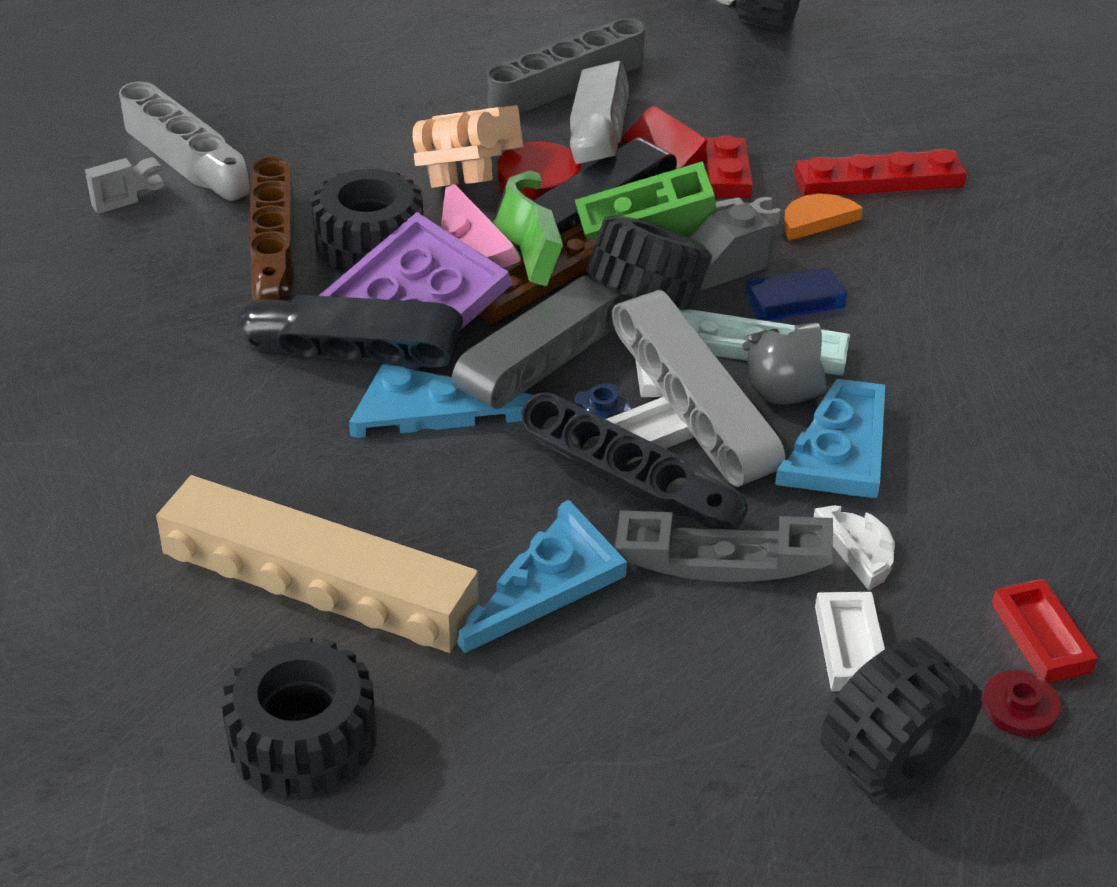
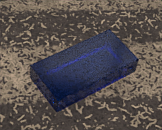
(795, 294)

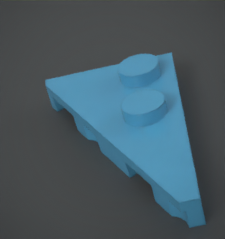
(422, 401)

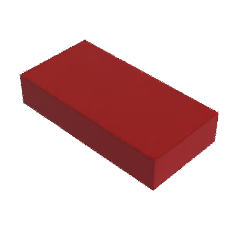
(1044, 631)

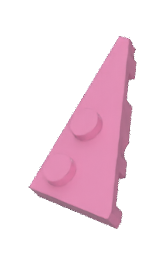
(473, 228)

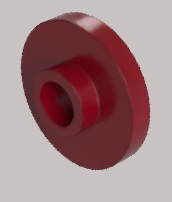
(1021, 703)

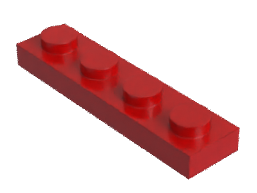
(880, 173)

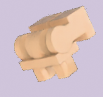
(465, 138)

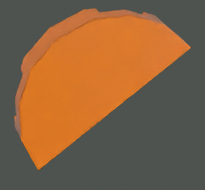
(817, 214)

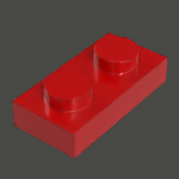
(728, 167)

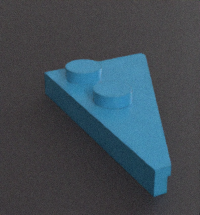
(553, 572)

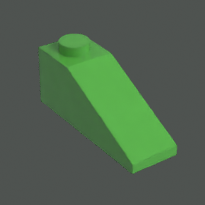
(671, 200)

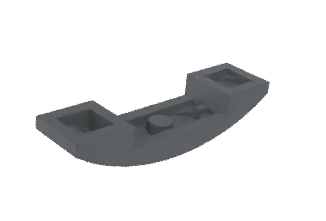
(725, 554)

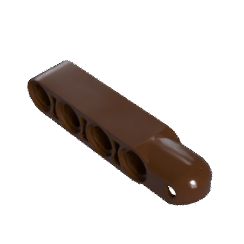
(271, 229)

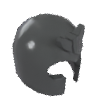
(786, 366)

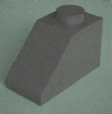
(737, 242)

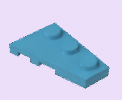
(842, 443)

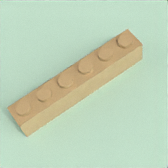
(319, 562)

